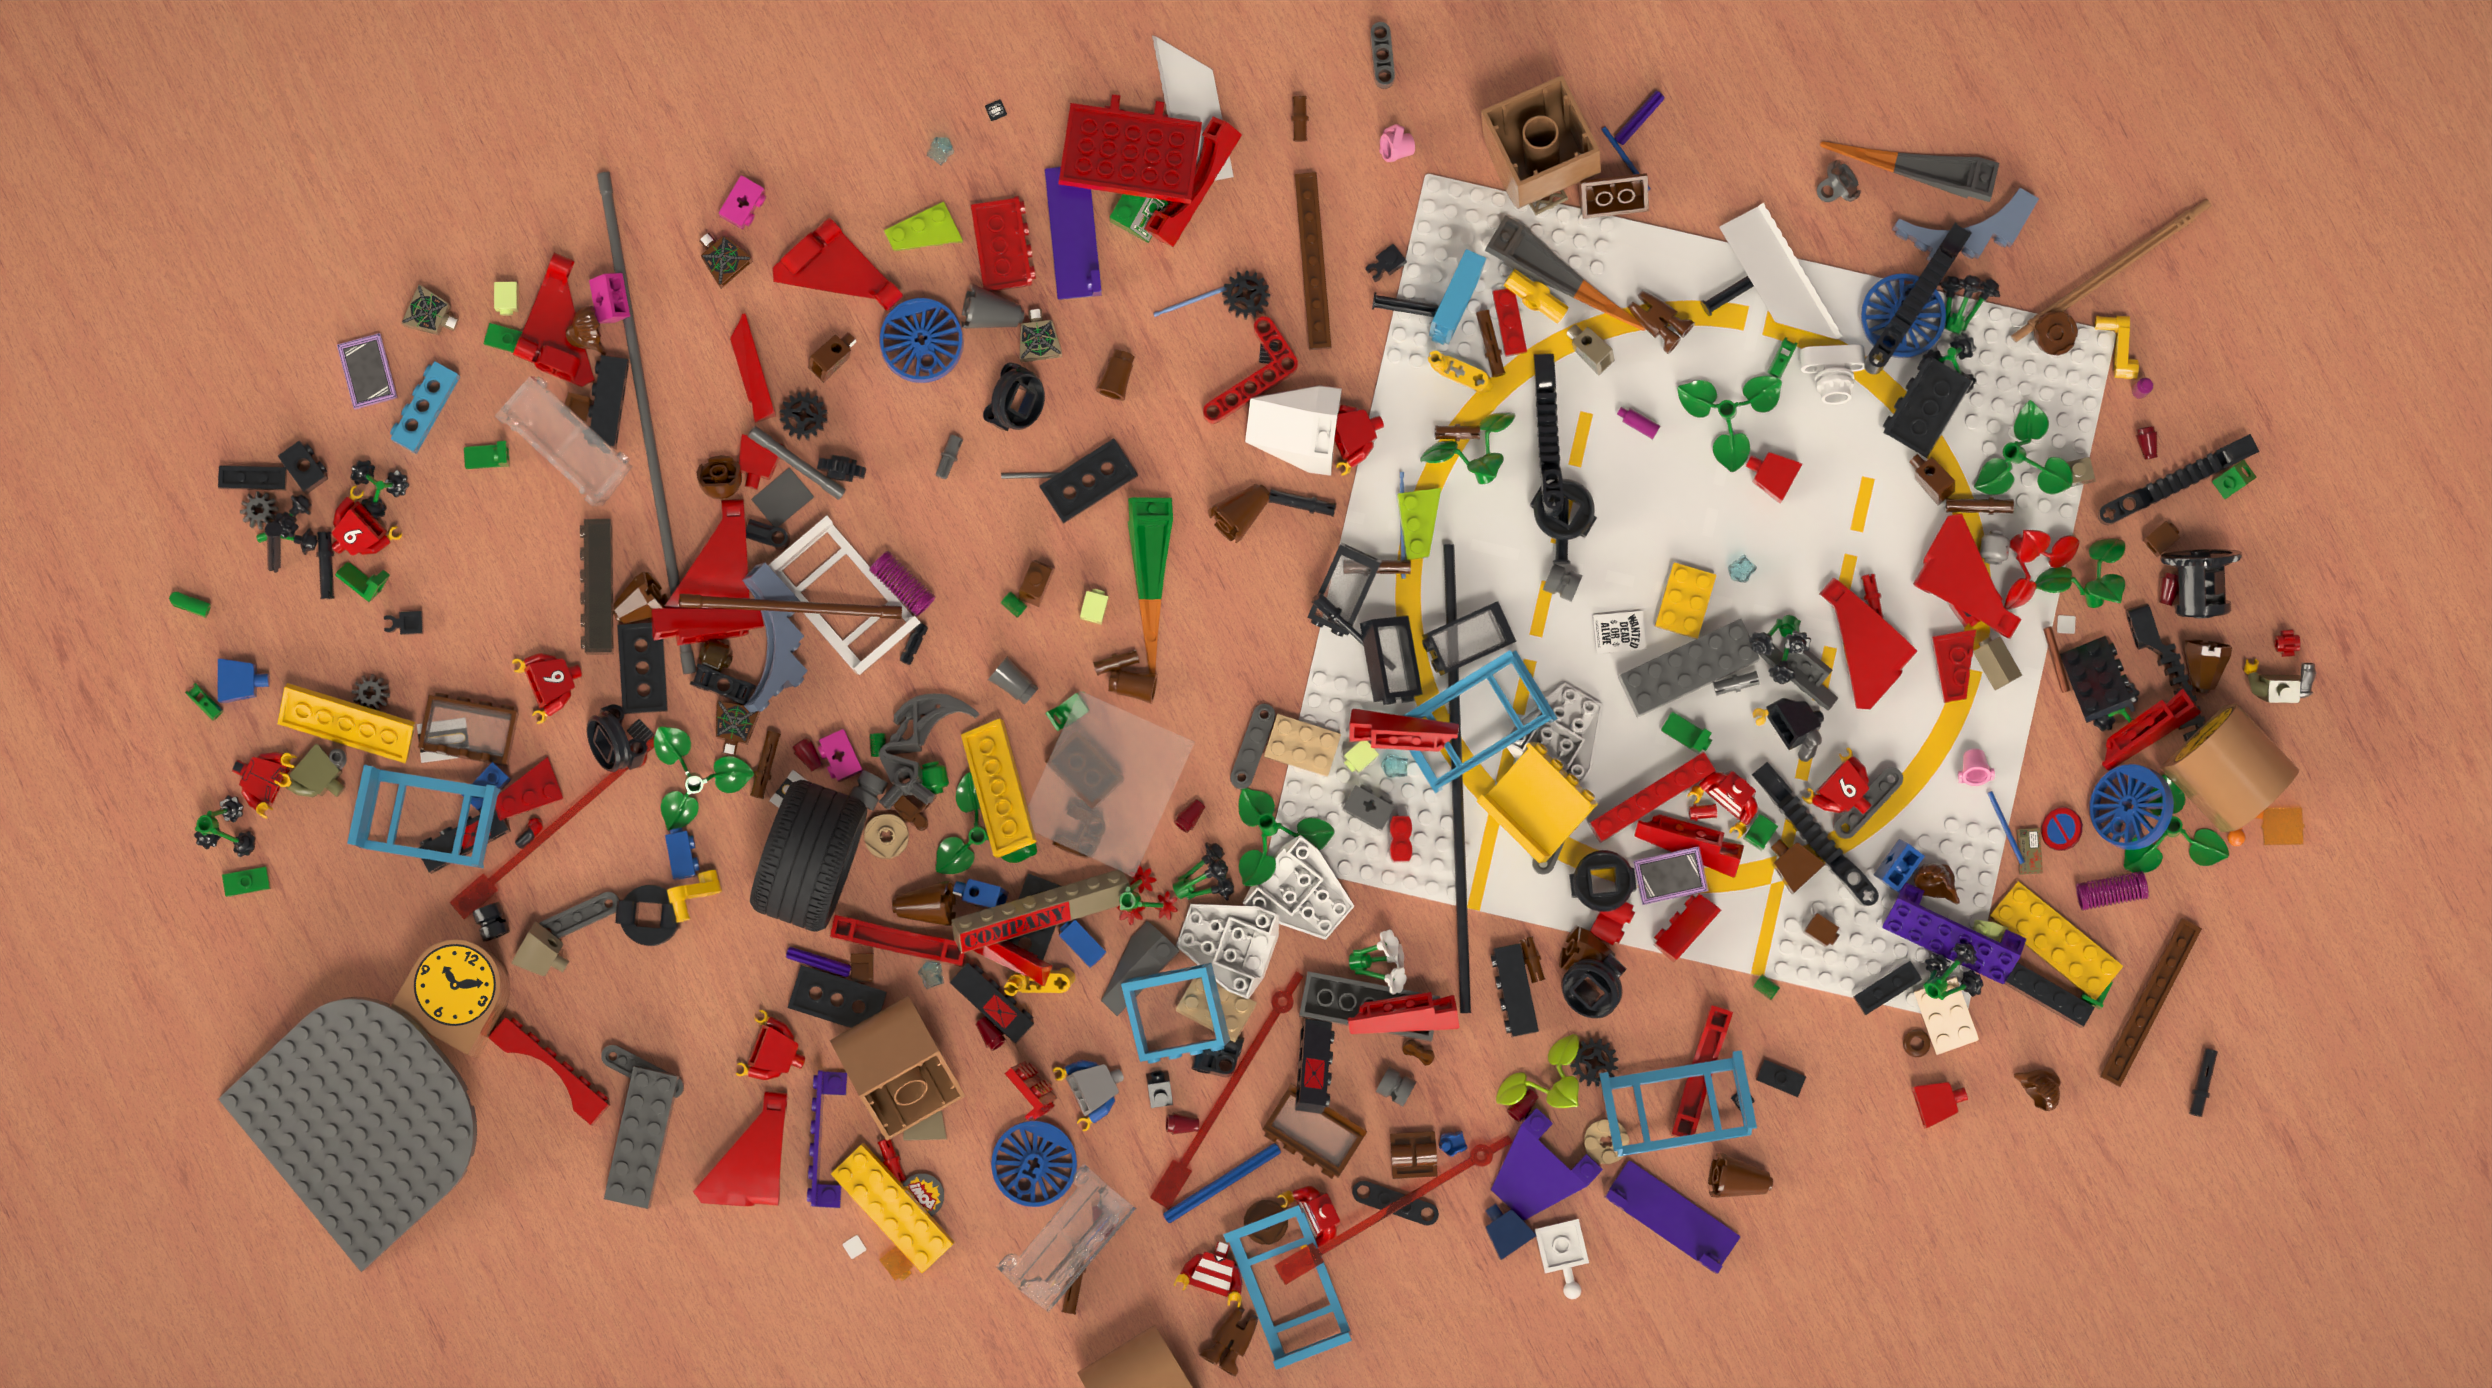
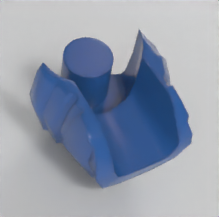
(1452, 1143)

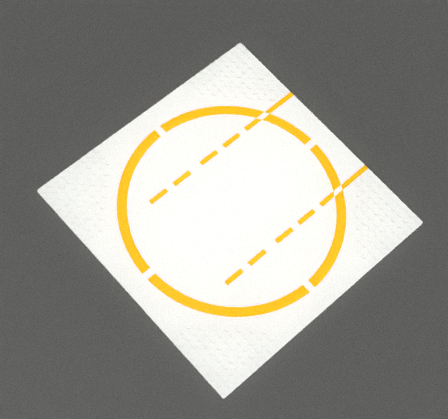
(1673, 502)

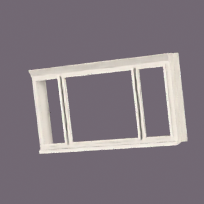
(822, 626)

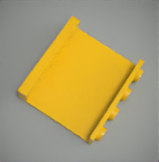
(1538, 802)

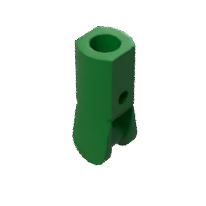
(1780, 360)
(190, 604)
(206, 704)

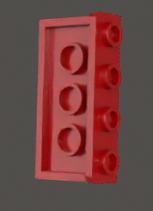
(1002, 244)
(1031, 1086)

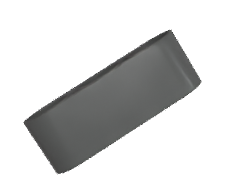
(1382, 66)

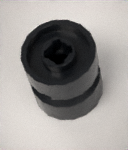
(491, 921)

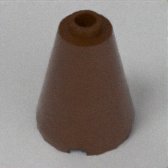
(1239, 511)
(927, 904)
(1736, 1178)

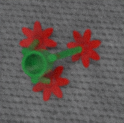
(1131, 901)

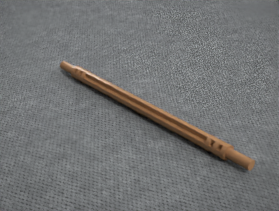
(2117, 266)

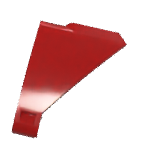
(833, 264)
(545, 330)
(721, 562)
(1959, 576)
(1870, 643)
(753, 1164)

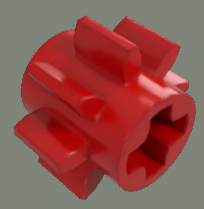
(2287, 643)

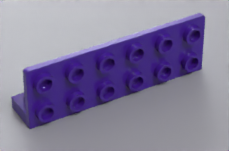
(1072, 239)
(1941, 934)
(826, 1084)
(1672, 1217)

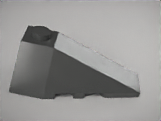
(1145, 955)

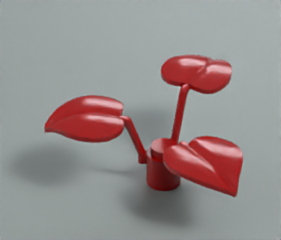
(2027, 549)

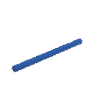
(1620, 152)
(2005, 826)

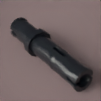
(1301, 502)
(325, 565)
(2201, 1090)

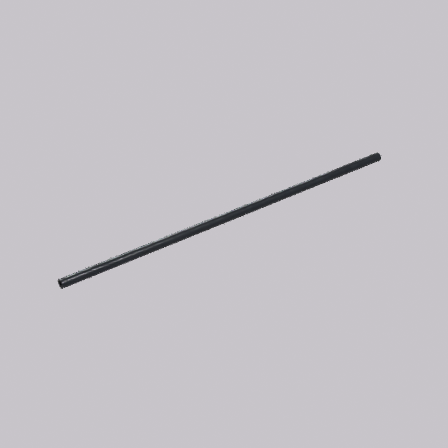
(1458, 801)

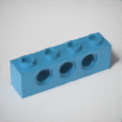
(414, 439)

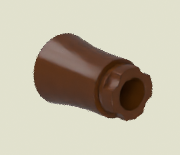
(1116, 376)
(1134, 685)

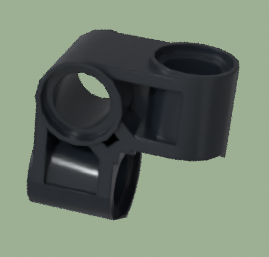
(1209, 1060)

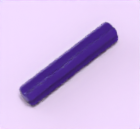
(1639, 117)
(818, 961)

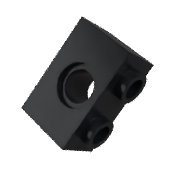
(294, 457)

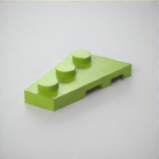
(924, 229)
(1418, 520)

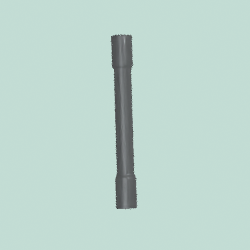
(826, 483)

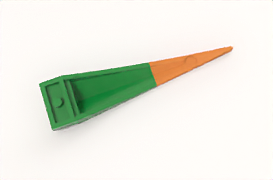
(1150, 535)

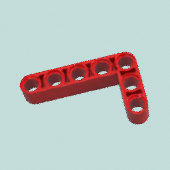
(1256, 378)

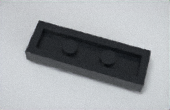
(252, 478)
(1887, 988)

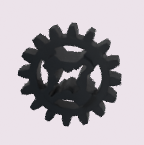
(1243, 286)
(801, 425)
(841, 468)
(1591, 1073)

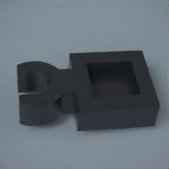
(1388, 260)
(408, 623)

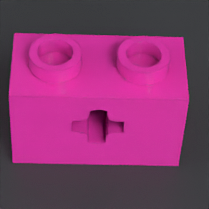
(743, 190)
(609, 298)
(839, 742)

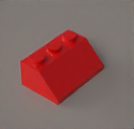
(1686, 926)

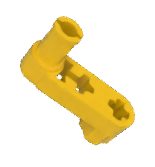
(2123, 367)
(1470, 377)
(708, 886)
(1019, 983)

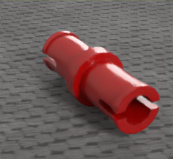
(1872, 596)
(891, 1159)

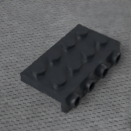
(1927, 406)
(2098, 679)

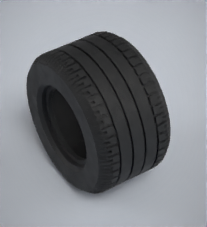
(808, 855)

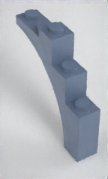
(2002, 227)
(783, 638)

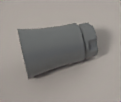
(1013, 681)

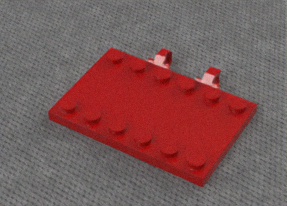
(1130, 152)

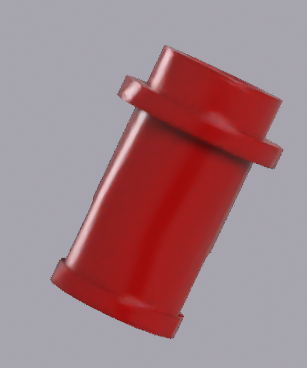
(1702, 812)

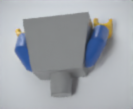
(1092, 1087)

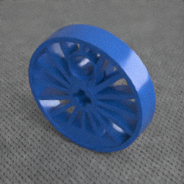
(911, 308)
(1902, 350)
(2136, 795)
(1048, 1133)

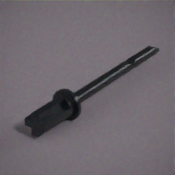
(1333, 613)

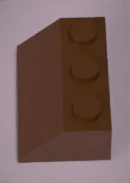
(1614, 196)

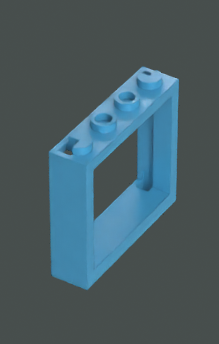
(1457, 297)
(1204, 971)

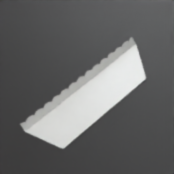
(1189, 91)
(1777, 273)

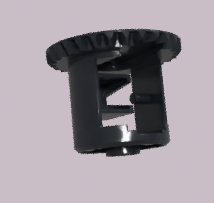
(2202, 580)

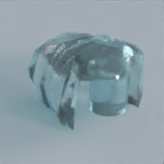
(940, 150)
(1741, 569)
(1394, 766)
(931, 974)

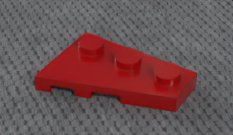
(1953, 662)
(529, 792)

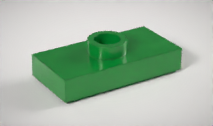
(501, 337)
(246, 881)

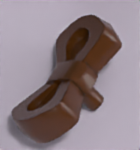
(1425, 1056)

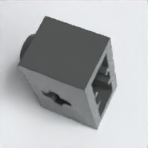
(1355, 807)

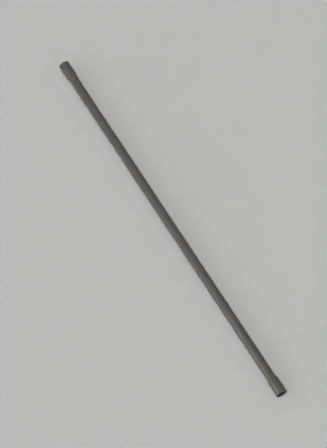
(606, 192)

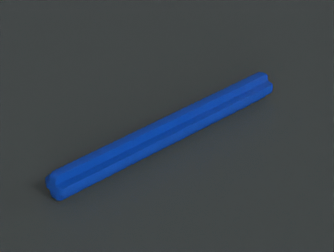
(1222, 1183)

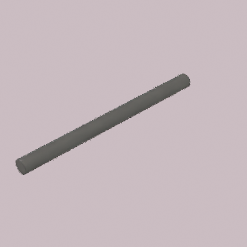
(1028, 475)

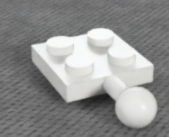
(1563, 1248)

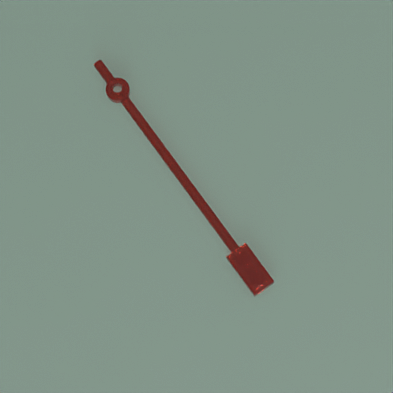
(484, 888)
(1178, 1173)
(1310, 1256)

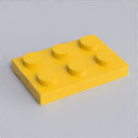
(1685, 600)

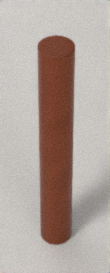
(2056, 658)

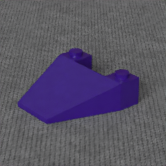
(1534, 1176)

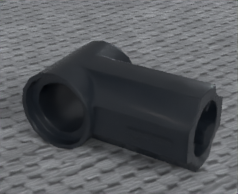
(765, 534)

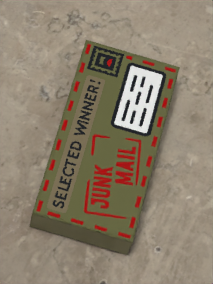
(2030, 847)

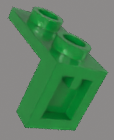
(487, 456)
(360, 583)

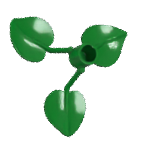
(1699, 397)
(1483, 467)
(1996, 475)
(2107, 588)
(680, 809)
(1258, 809)
(2205, 850)
(953, 854)

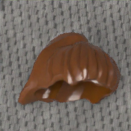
(584, 330)
(1936, 881)
(2041, 1087)

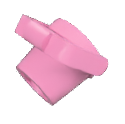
(1396, 143)
(1975, 769)

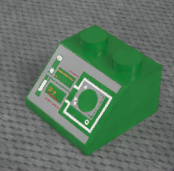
(1134, 213)

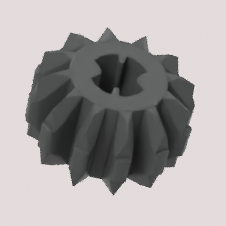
(258, 502)
(366, 687)

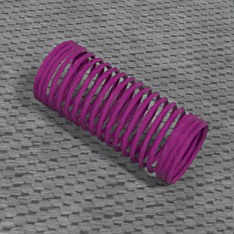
(926, 598)
(2139, 882)

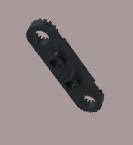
(1382, 1197)

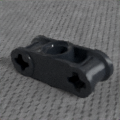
(711, 681)

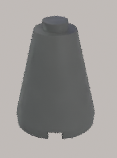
(989, 310)

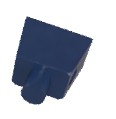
(1507, 1231)

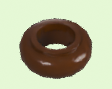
(1920, 1034)

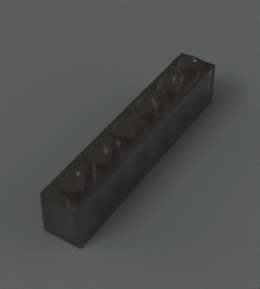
(597, 586)

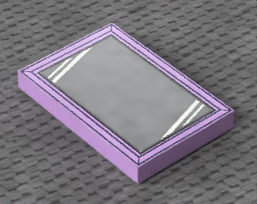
(367, 371)
(1671, 875)

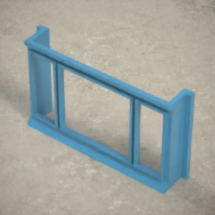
(1462, 686)
(366, 805)
(1735, 1063)
(1282, 1359)

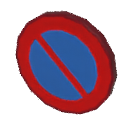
(2061, 829)

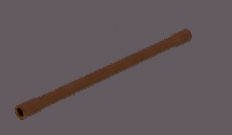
(698, 601)

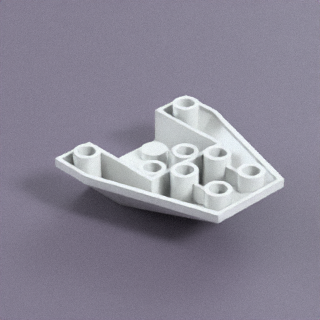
(1296, 426)
(1568, 738)
(1302, 891)
(1233, 940)

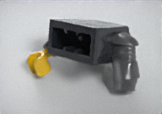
(1794, 724)

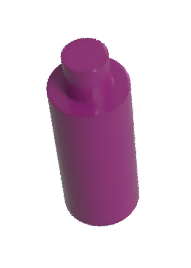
(2142, 388)
(1639, 422)

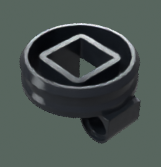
(1000, 412)
(1582, 520)
(610, 742)
(1582, 883)
(628, 911)
(1582, 995)

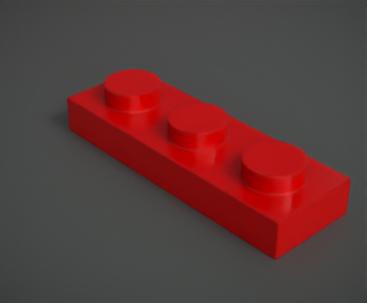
(1509, 322)

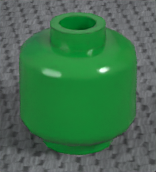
(934, 777)

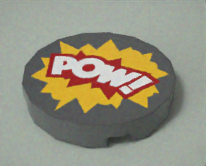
(926, 1191)

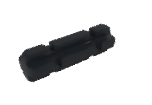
(913, 644)

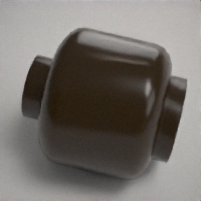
(716, 655)

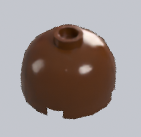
(719, 477)

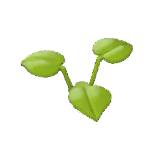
(1563, 1093)

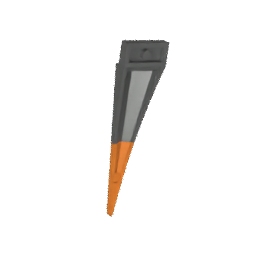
(1953, 174)
(1529, 256)

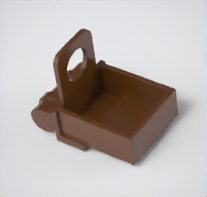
(911, 813)

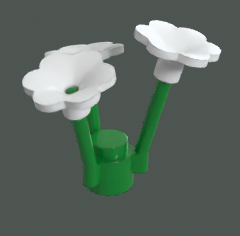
(1360, 961)

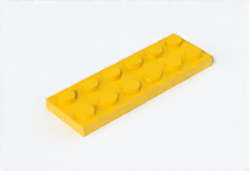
(346, 723)
(998, 788)
(2057, 941)
(892, 1208)

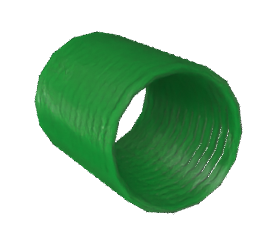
(1016, 604)
(879, 740)
(1763, 979)

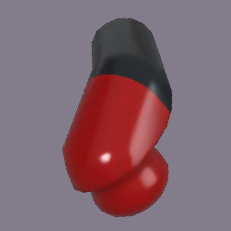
(535, 828)

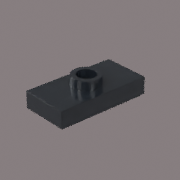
(1781, 1078)

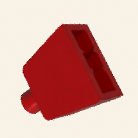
(756, 462)
(1774, 474)
(1937, 1102)

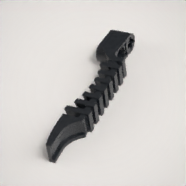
(1917, 298)
(1548, 433)
(2180, 479)
(2147, 636)
(1816, 838)

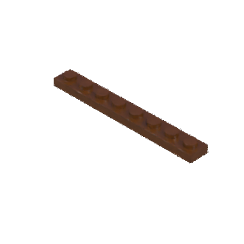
(1312, 261)
(2150, 1002)

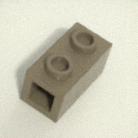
(1997, 662)

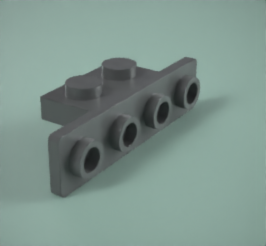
(1809, 675)

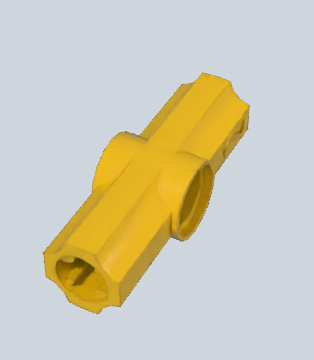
(1536, 296)

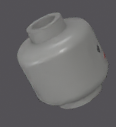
(1994, 548)

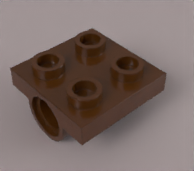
(1413, 1155)

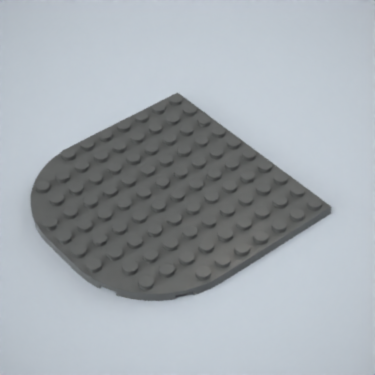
(359, 1121)

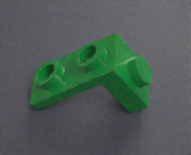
(1687, 733)

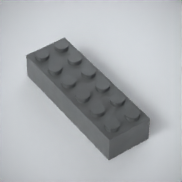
(1688, 668)
(1338, 998)
(641, 1137)

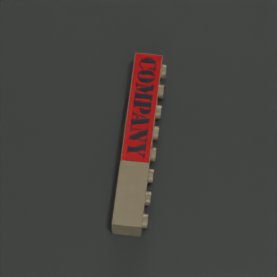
(1039, 911)

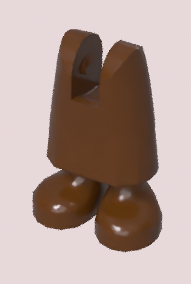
(1657, 319)
(1233, 1338)

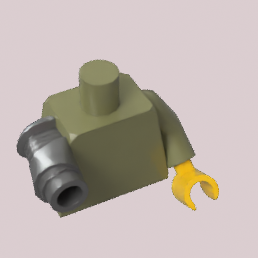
(2281, 687)
(316, 773)

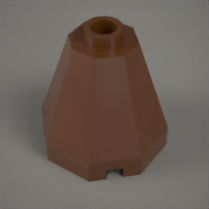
(639, 599)
(2206, 663)
(1582, 946)

